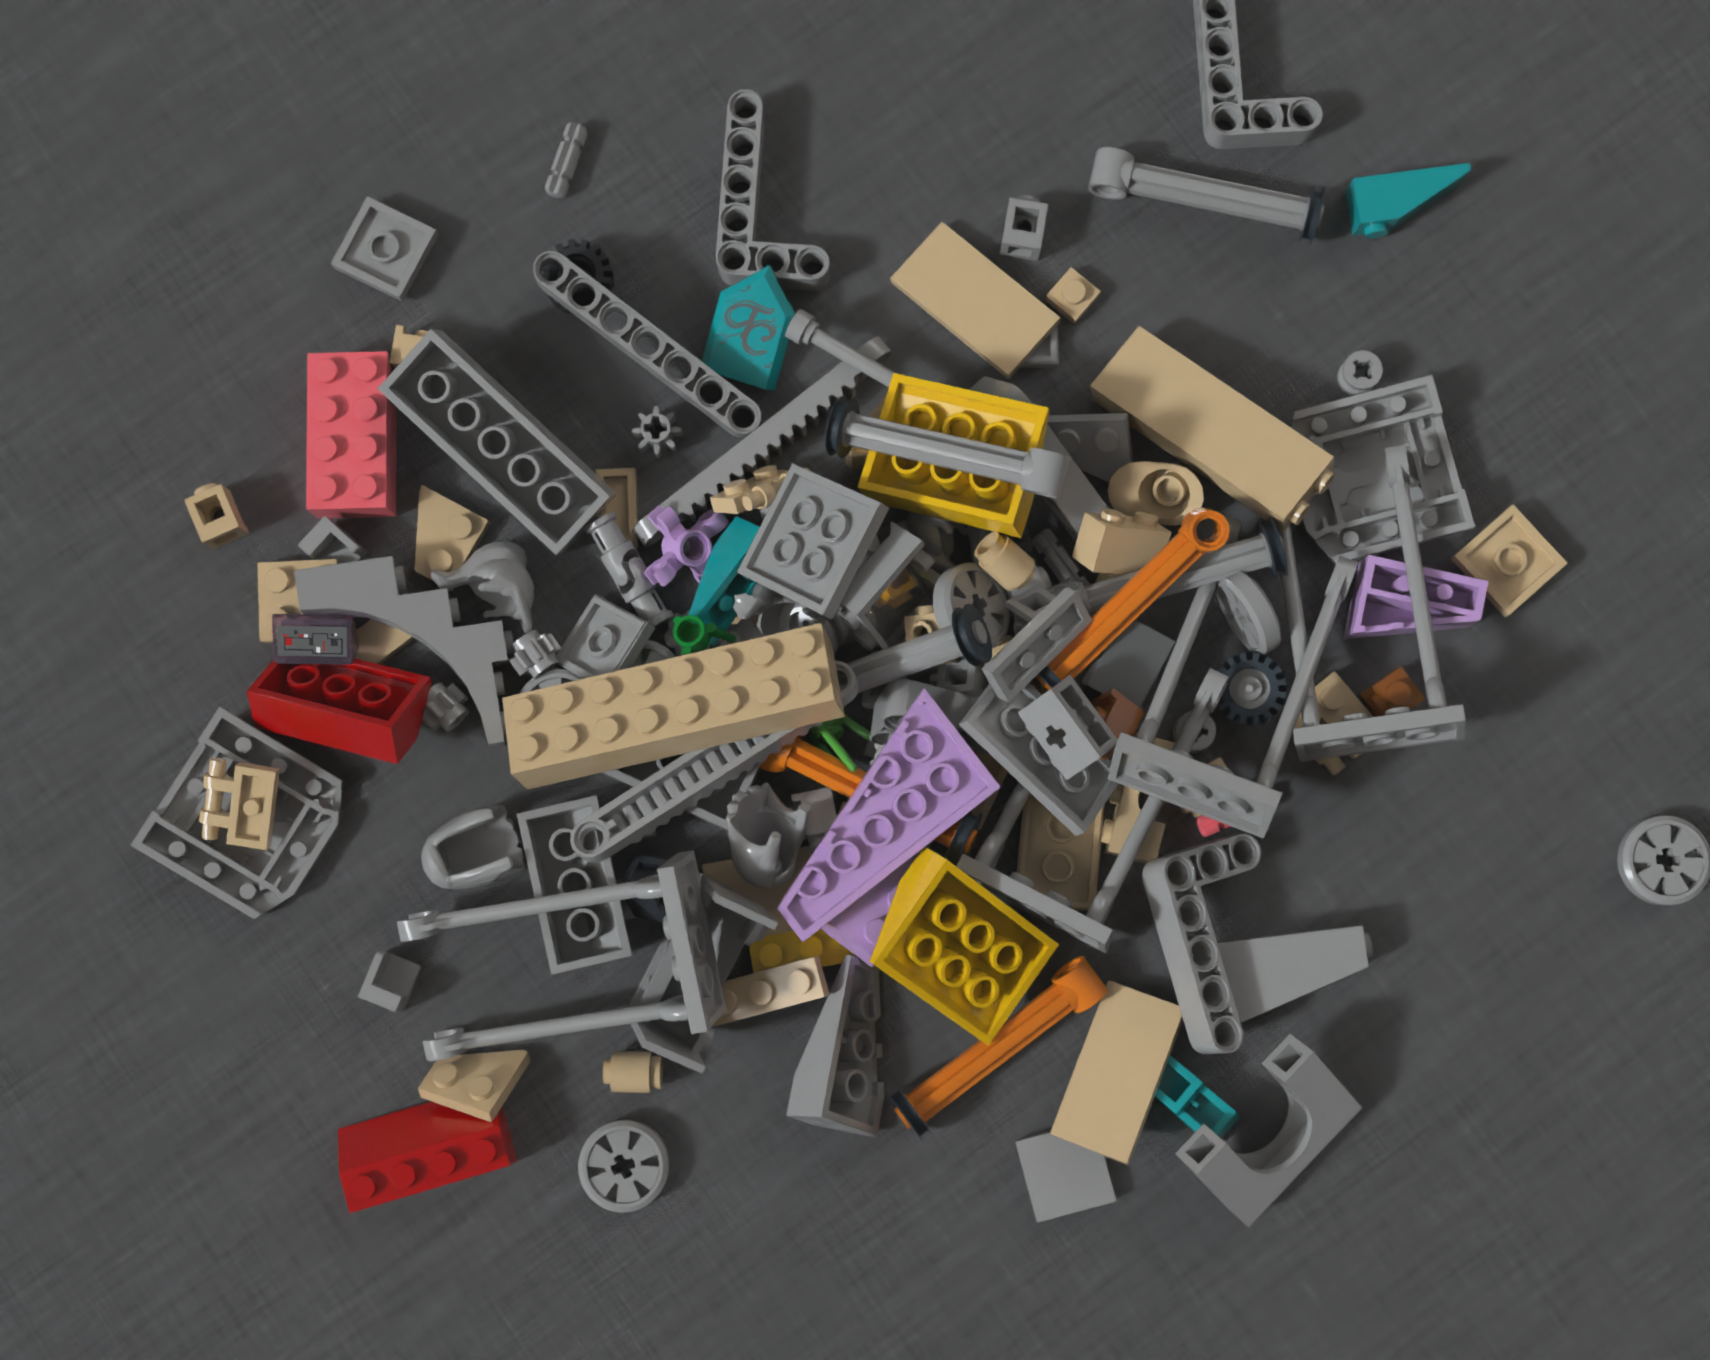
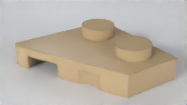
(445, 533)
(475, 1082)

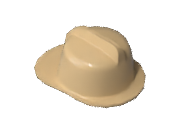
(1156, 489)

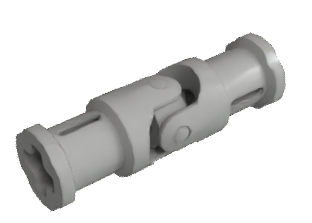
(618, 550)

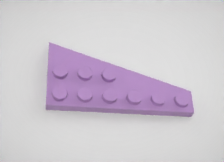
(904, 802)

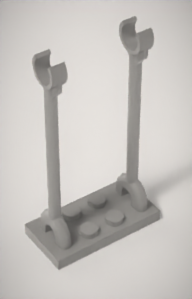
(1399, 725)
(1214, 788)
(1055, 908)
(684, 924)

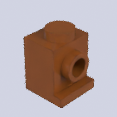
(1391, 692)
(1118, 714)

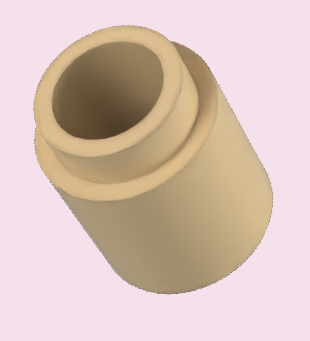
(1005, 561)
(633, 1071)

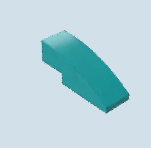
(1193, 1101)

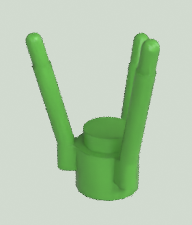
(831, 731)

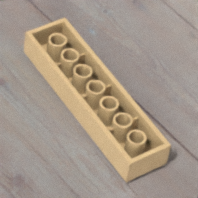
(672, 706)

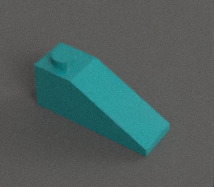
(1387, 200)
(720, 577)

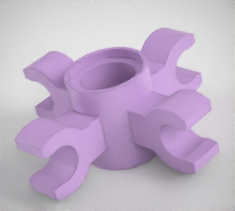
(675, 535)

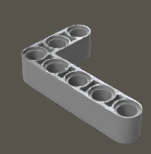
(1230, 105)
(745, 207)
(1078, 492)
(1196, 933)

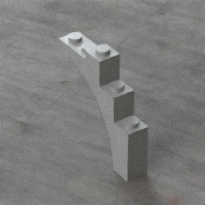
(372, 592)

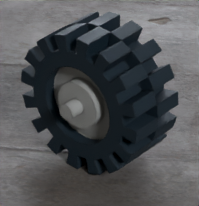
(1253, 689)

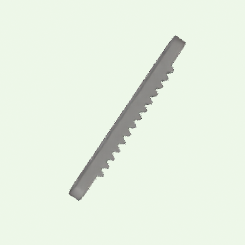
(764, 440)
(682, 785)

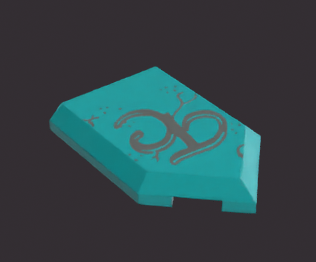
(750, 331)

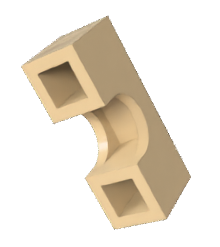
(1124, 817)

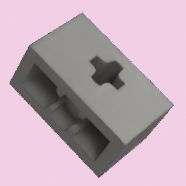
(1068, 727)

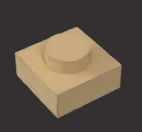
(1072, 295)

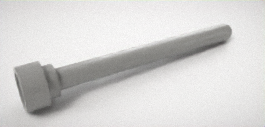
(806, 330)

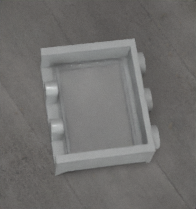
(887, 590)

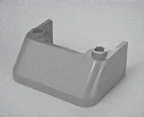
(732, 923)

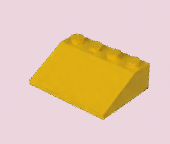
(945, 491)
(959, 946)

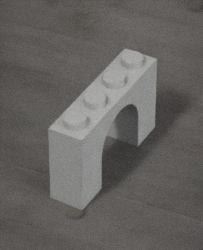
(1315, 1116)

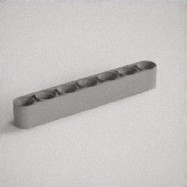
(637, 328)

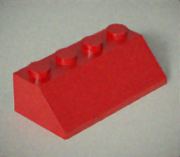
(342, 706)
(418, 1152)

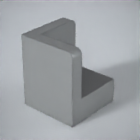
(331, 541)
(390, 981)

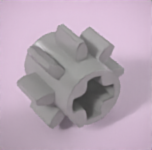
(648, 426)
(535, 653)
(445, 707)

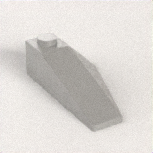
(838, 1070)

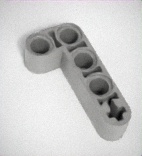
(899, 696)

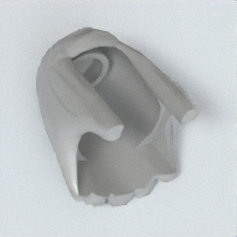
(765, 836)
(473, 850)

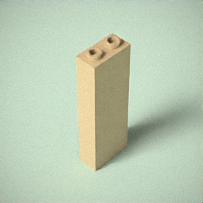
(1214, 429)

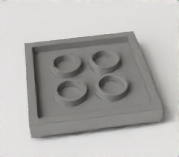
(813, 540)

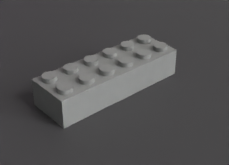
(497, 441)

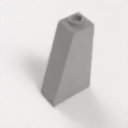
(1287, 966)

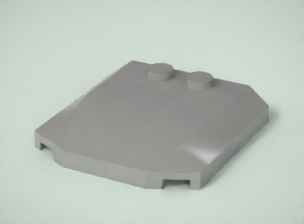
(1359, 507)
(245, 876)

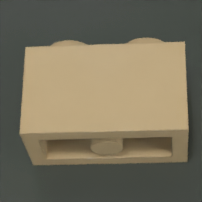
(1118, 542)

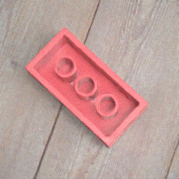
(350, 436)

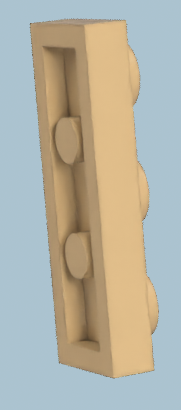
(773, 989)

